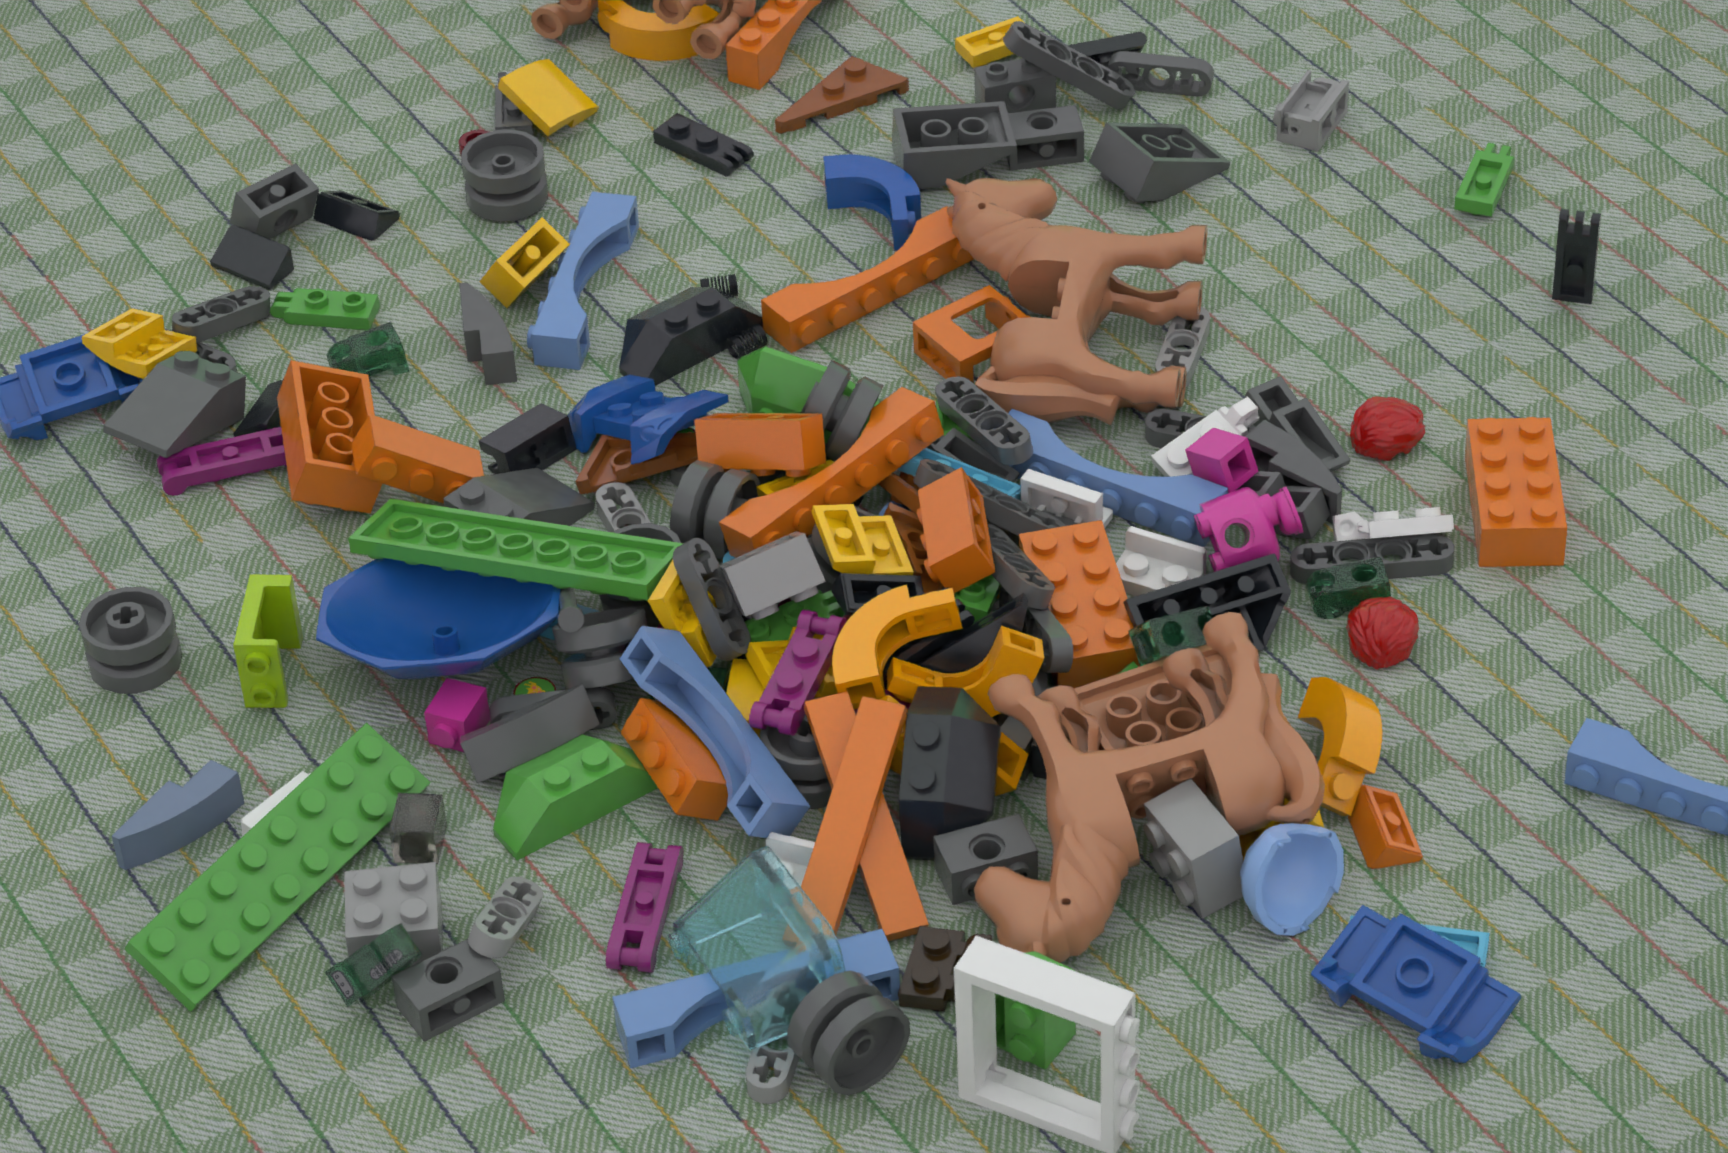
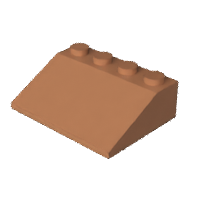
(1143, 707)

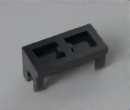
(530, 441)

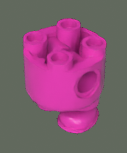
(1255, 517)

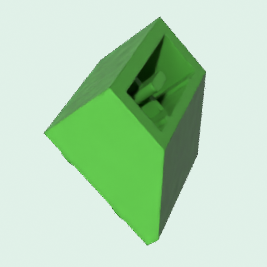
(1031, 1032)

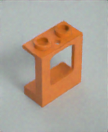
(949, 347)

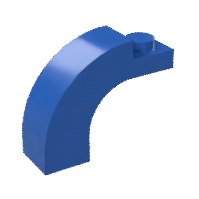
(876, 186)

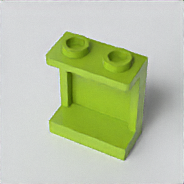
(265, 625)

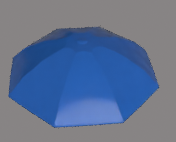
(430, 618)

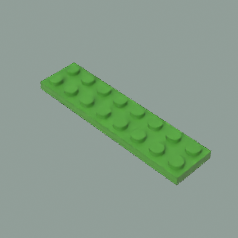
(515, 548)
(275, 868)

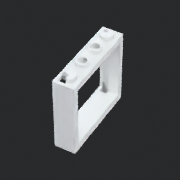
(1001, 970)

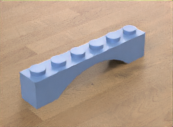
(603, 232)
(1151, 501)
(1618, 767)
(756, 784)
(666, 1017)

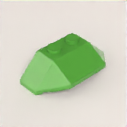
(779, 382)
(566, 792)

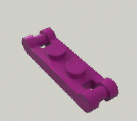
(221, 460)
(797, 674)
(644, 906)

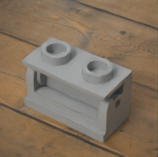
(1311, 111)

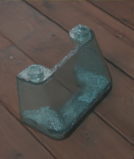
(759, 945)

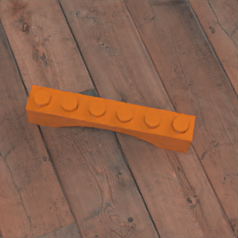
(761, 43)
(813, 310)
(894, 435)

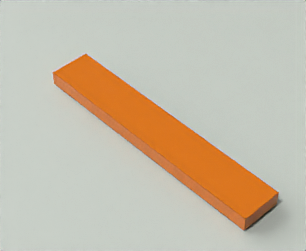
(852, 806)
(883, 859)

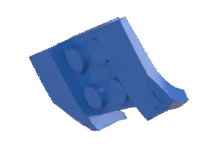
(57, 385)
(638, 413)
(1418, 982)

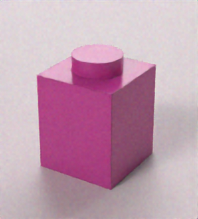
(1222, 458)
(456, 712)

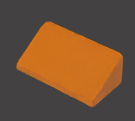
(1383, 829)

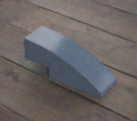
(178, 815)

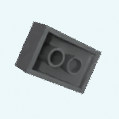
(950, 140)
(1154, 159)
(179, 405)
(522, 495)

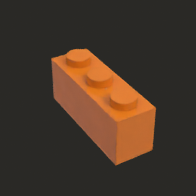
(762, 442)
(413, 459)
(955, 531)
(676, 760)

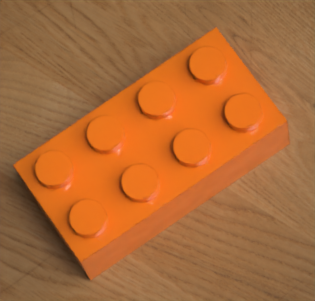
(319, 420)
(1515, 492)
(1085, 598)

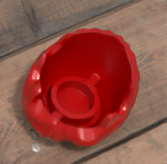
(1386, 427)
(1382, 631)

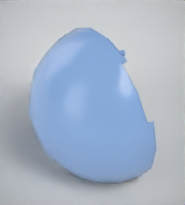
(1291, 876)

